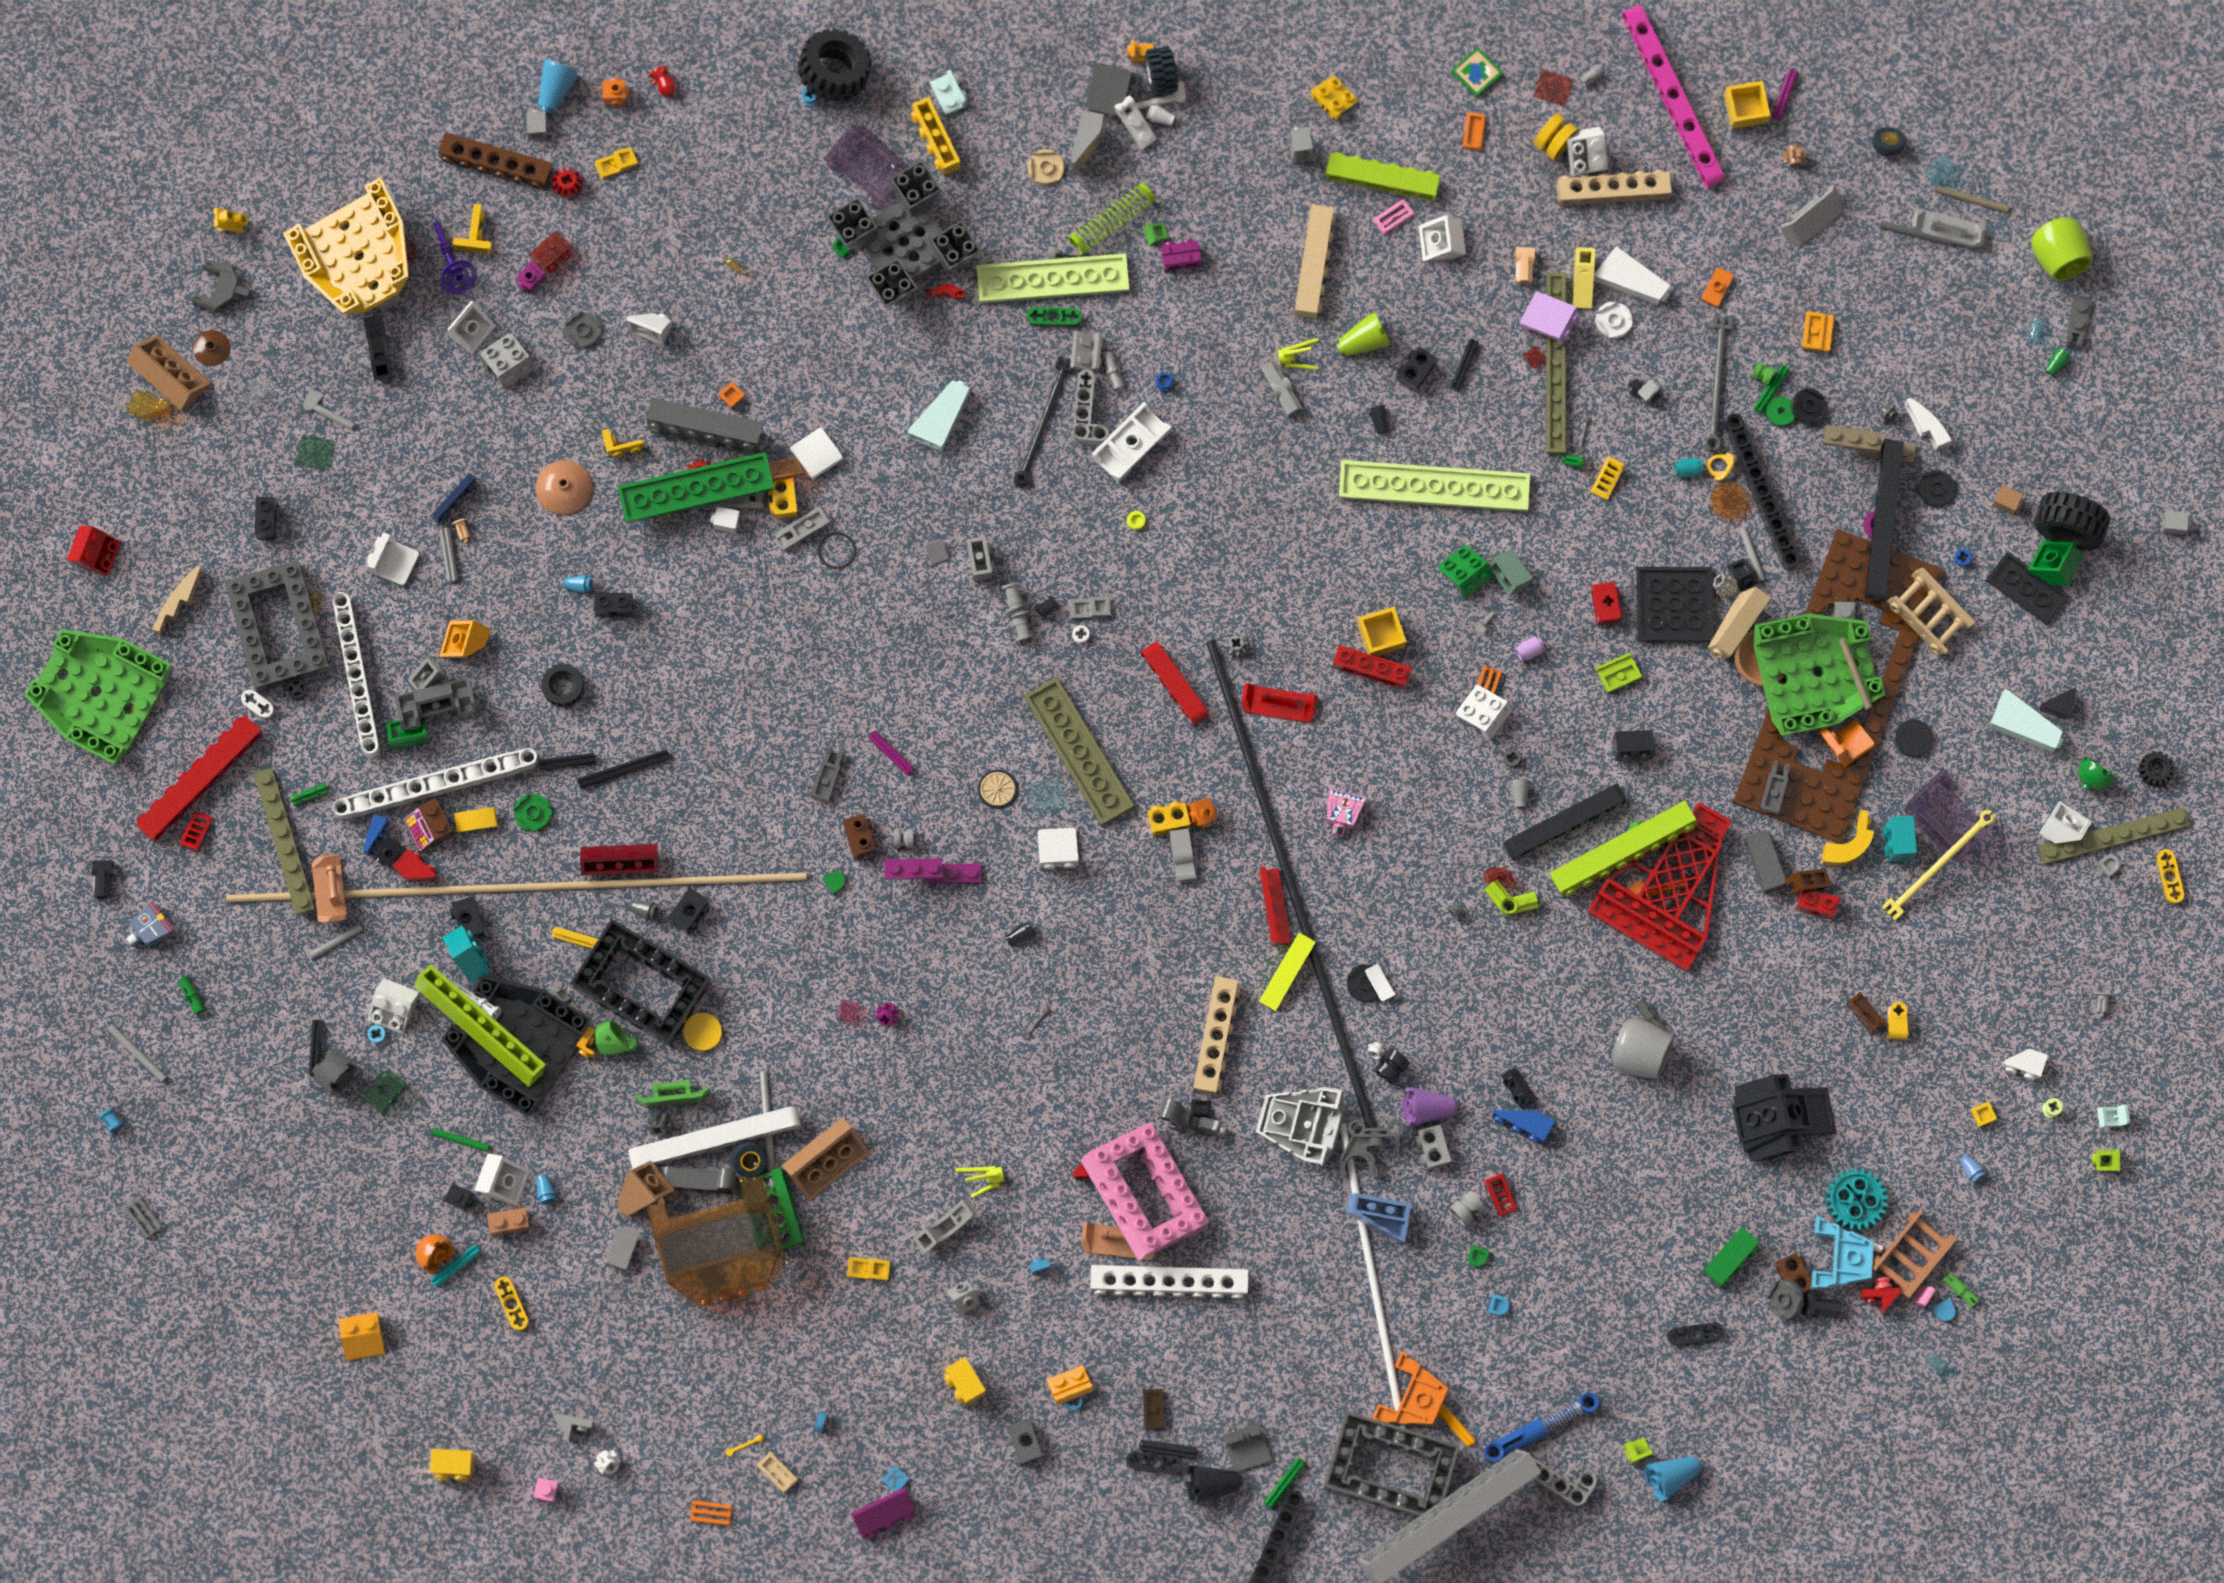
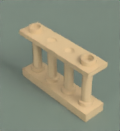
(1944, 600)

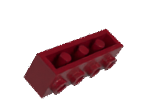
(619, 859)

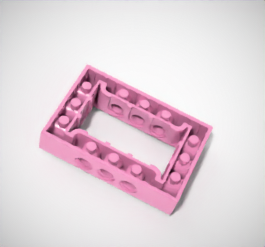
(1123, 1206)

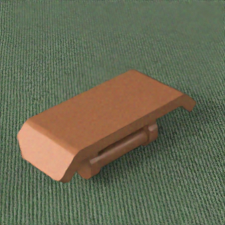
(329, 888)
(1106, 1241)

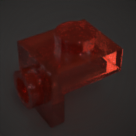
(1495, 873)

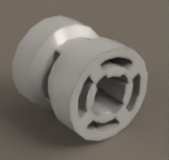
(907, 838)

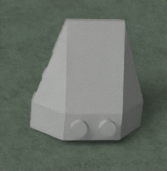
(1304, 1122)

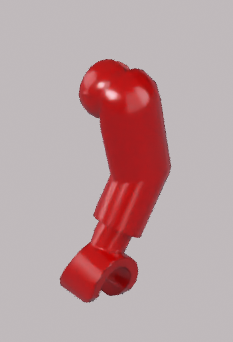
(949, 290)

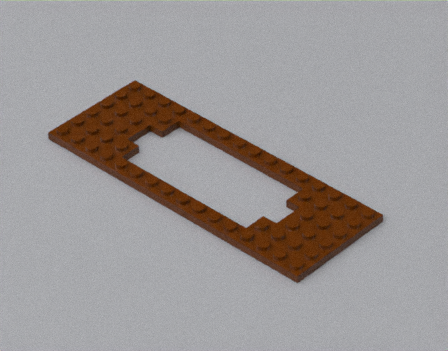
(1826, 799)

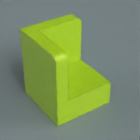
(1637, 1450)

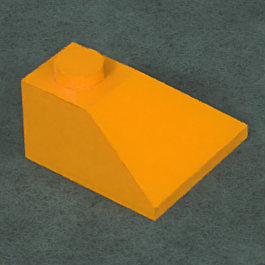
(463, 639)

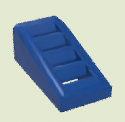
(376, 830)

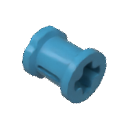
(809, 102)
(111, 1119)

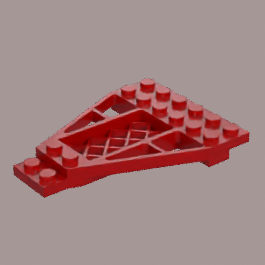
(1648, 923)

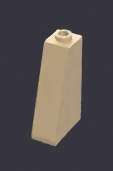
(1738, 622)

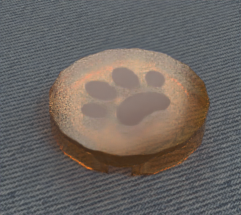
(1728, 500)

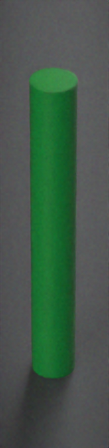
(460, 1139)

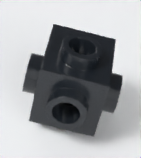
(384, 844)

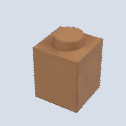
(2008, 500)

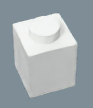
(725, 519)

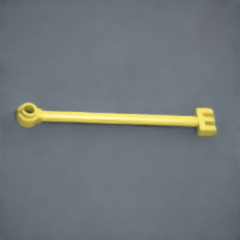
(1896, 906)

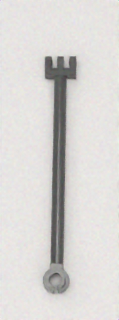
(1722, 328)

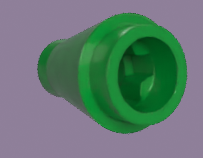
(2057, 361)

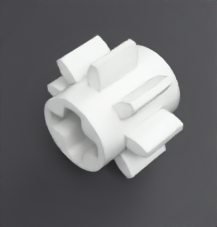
(607, 1462)

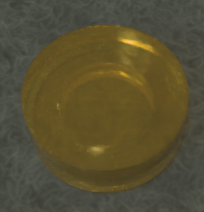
(732, 263)

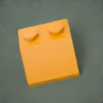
(361, 1336)

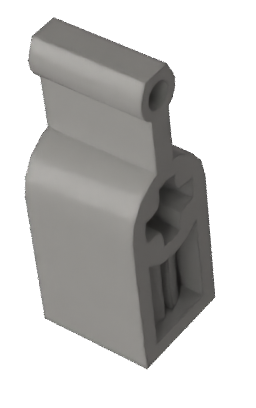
(1182, 855)

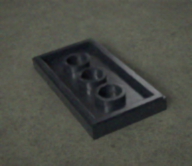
(2025, 589)

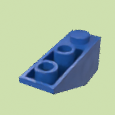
(1533, 1122)

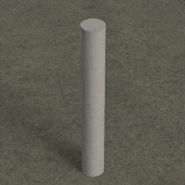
(1752, 554)
(336, 941)

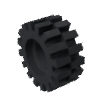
(2159, 758)

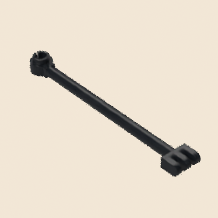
(1064, 368)

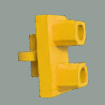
(230, 220)

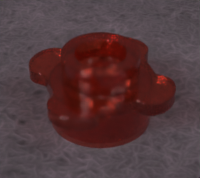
(1534, 361)

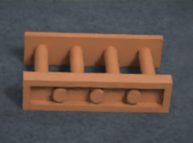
(1931, 1257)

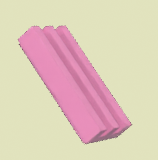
(1381, 225)

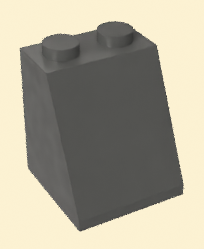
(1108, 88)

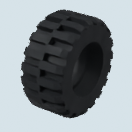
(830, 84)
(2072, 519)

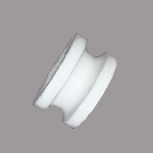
(1076, 630)

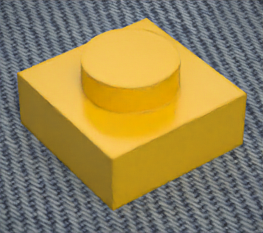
(1983, 1114)

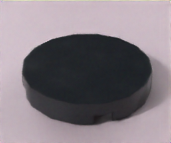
(1808, 406)
(1936, 488)
(1914, 738)
(1359, 986)

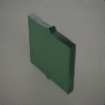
(314, 452)

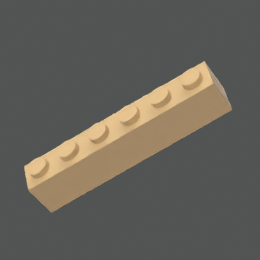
(1313, 261)

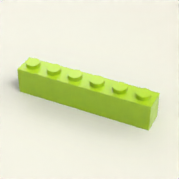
(1382, 176)

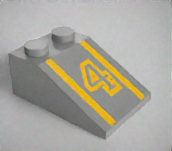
(1090, 132)

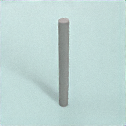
(137, 1053)

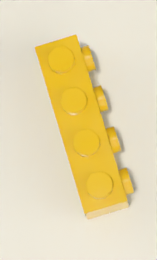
(936, 136)

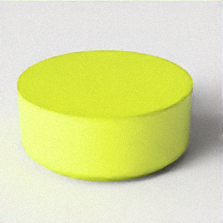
(1136, 520)

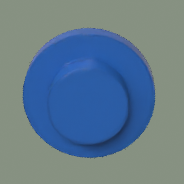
(1164, 381)

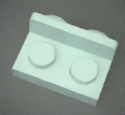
(949, 93)

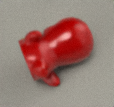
(665, 82)

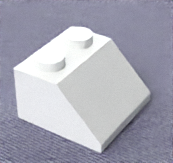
(1442, 239)
(502, 1179)

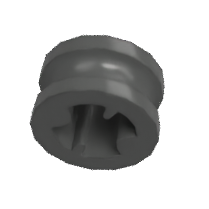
(1508, 753)
(1456, 910)

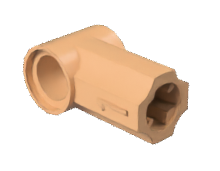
(1524, 264)

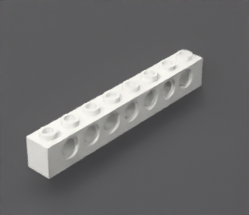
(1159, 1274)

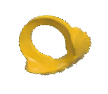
(1729, 459)

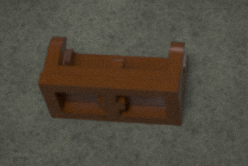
(1809, 880)
(1865, 1013)

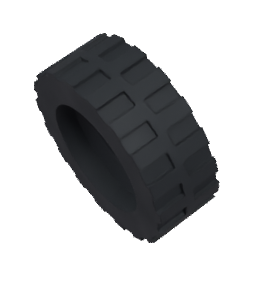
(555, 672)

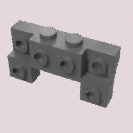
(435, 700)

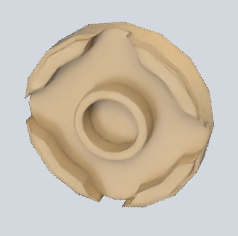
(1045, 167)

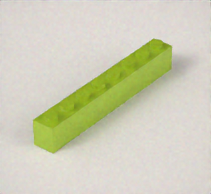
(1623, 849)
(479, 1025)

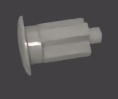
(2102, 1003)

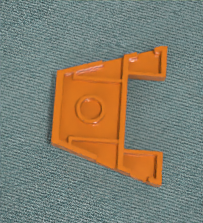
(1421, 1400)

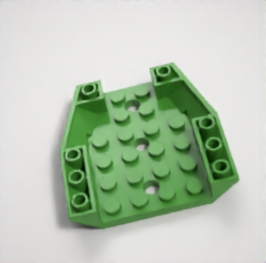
(1793, 650)
(123, 674)

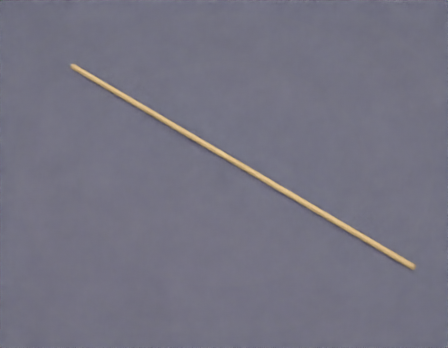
(535, 886)

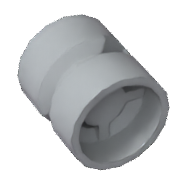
(1467, 1208)

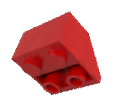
(93, 550)

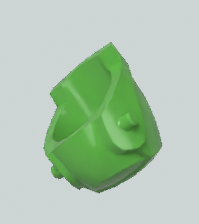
(613, 1038)

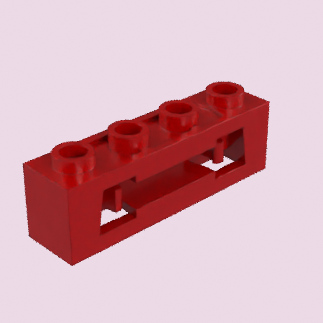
(1371, 667)

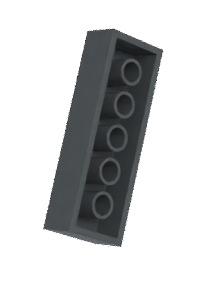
(704, 426)

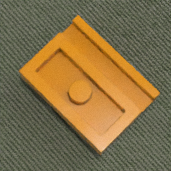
(1817, 331)
(1069, 1385)

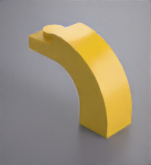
(1847, 853)

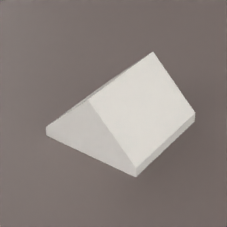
(471, 327)

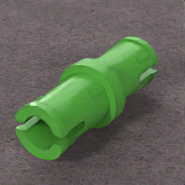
(1961, 1289)

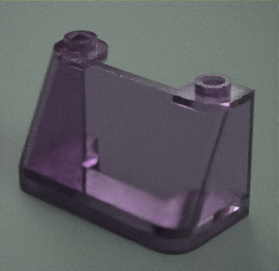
(866, 163)
(1944, 815)

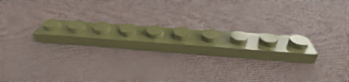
(1555, 375)

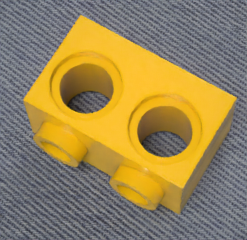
(786, 497)
(1169, 823)

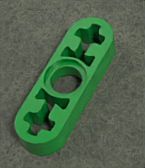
(1068, 311)

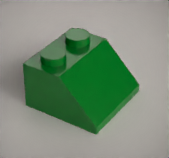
(2056, 562)

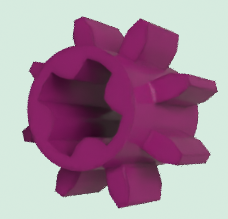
(887, 1014)

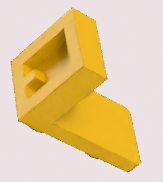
(617, 451)

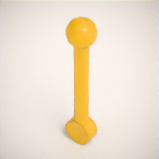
(729, 1452)

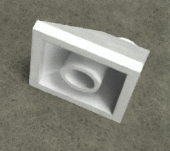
(650, 326)
(2064, 825)

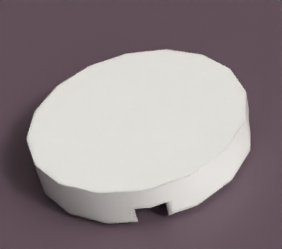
(1611, 325)

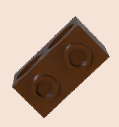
(1800, 1272)

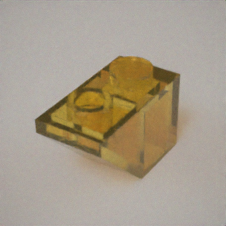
(147, 406)

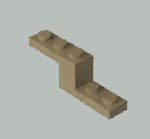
(1866, 442)

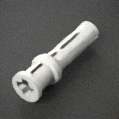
(493, 1011)

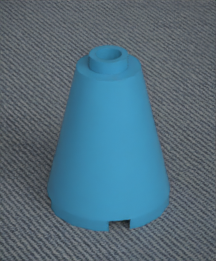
(555, 85)
(1671, 1475)

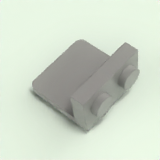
(507, 360)

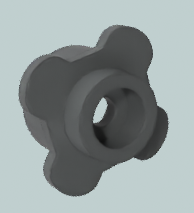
(1888, 413)

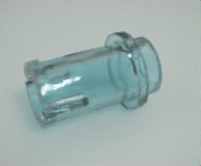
(2035, 329)

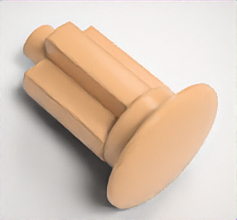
(462, 530)

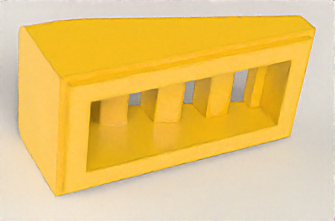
(1614, 463)

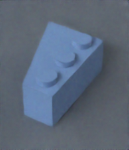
(1381, 1214)

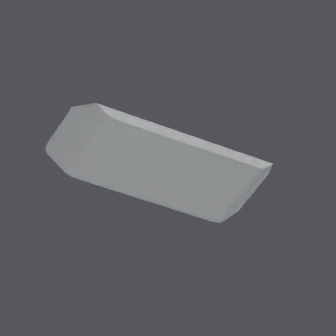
(1813, 217)
(1948, 228)

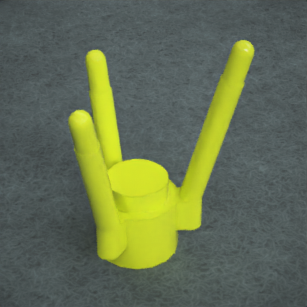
(1286, 355)
(993, 1176)

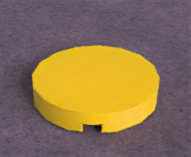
(702, 1032)

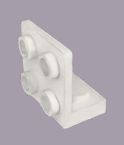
(1484, 711)

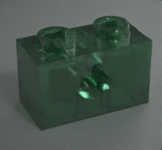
(383, 1101)

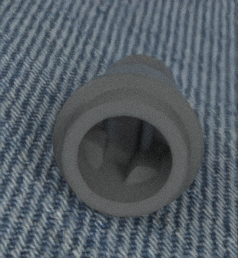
(644, 909)

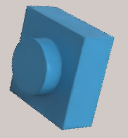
(1039, 1265)

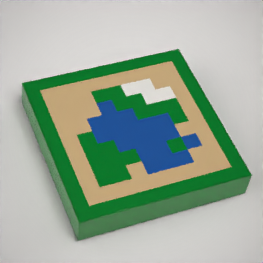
(1476, 72)

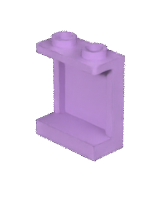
(1550, 317)

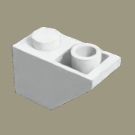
(2028, 1062)

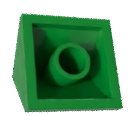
(408, 738)

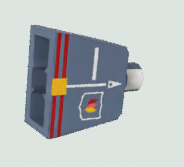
(149, 927)

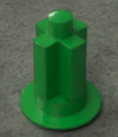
(1575, 461)

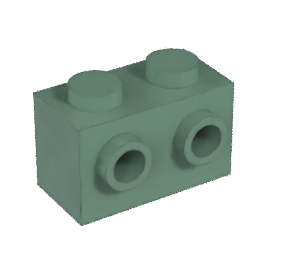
(1510, 572)

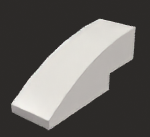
(1927, 424)

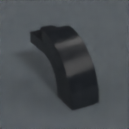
(378, 347)

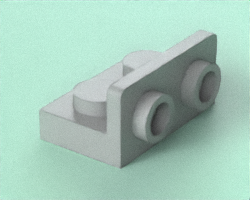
(1086, 351)

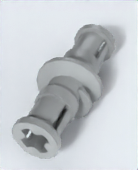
(1017, 612)

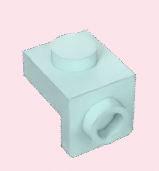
(2113, 1116)

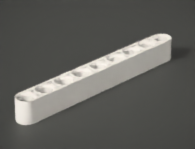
(356, 666)
(715, 1137)

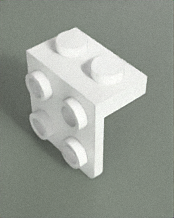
(392, 560)
(1057, 848)

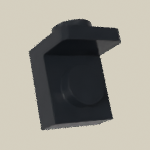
(1743, 574)
(459, 1197)

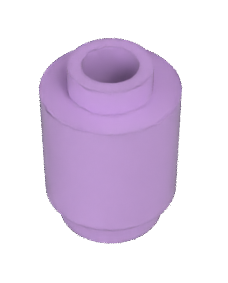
(1529, 649)

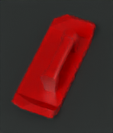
(1278, 703)

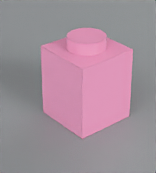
(546, 1490)

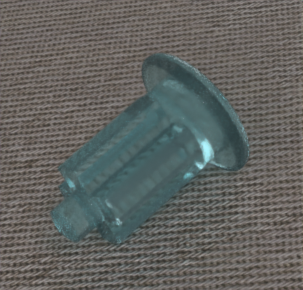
(1936, 1363)

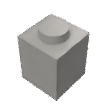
(536, 124)
(2175, 522)

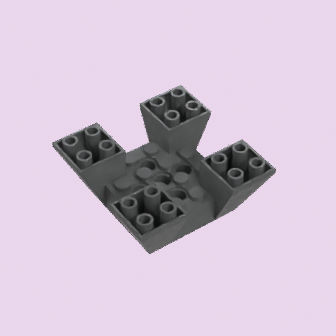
(936, 250)

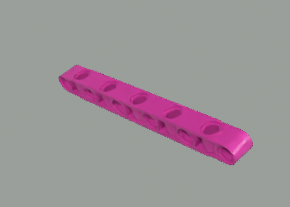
(1678, 108)

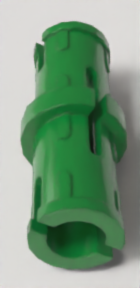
(191, 995)

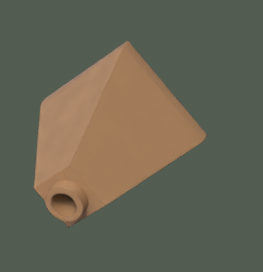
(642, 1187)

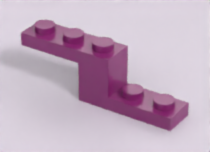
(932, 871)

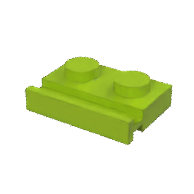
(1618, 673)

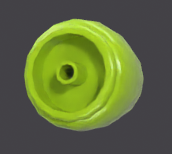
(2062, 248)

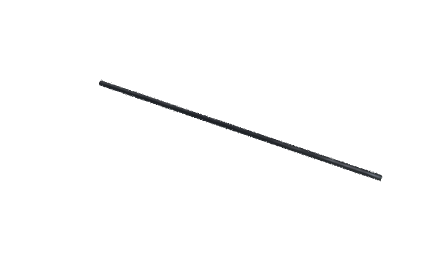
(1290, 883)

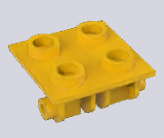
(1334, 97)

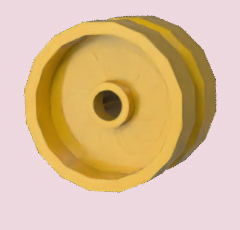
(1555, 136)

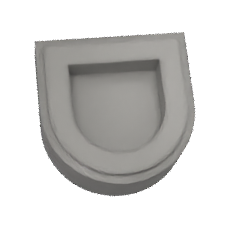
(2109, 864)

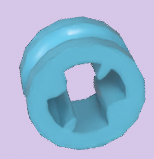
(377, 1040)

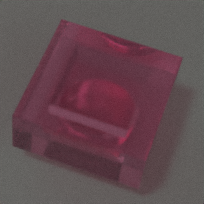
(848, 1011)

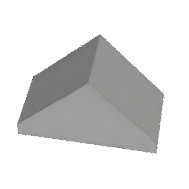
(425, 674)

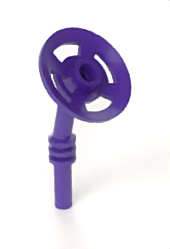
(452, 269)

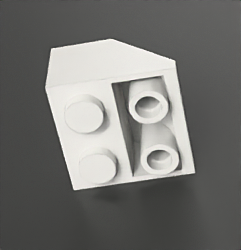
(1587, 151)
(392, 1005)

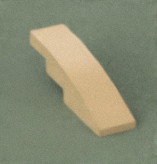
(181, 595)

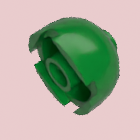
(2094, 775)

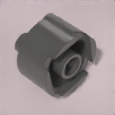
(334, 1072)

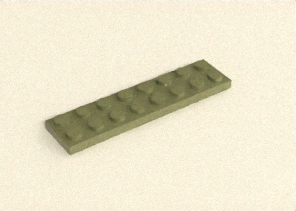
(1079, 751)

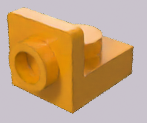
(1137, 51)
(586, 1040)

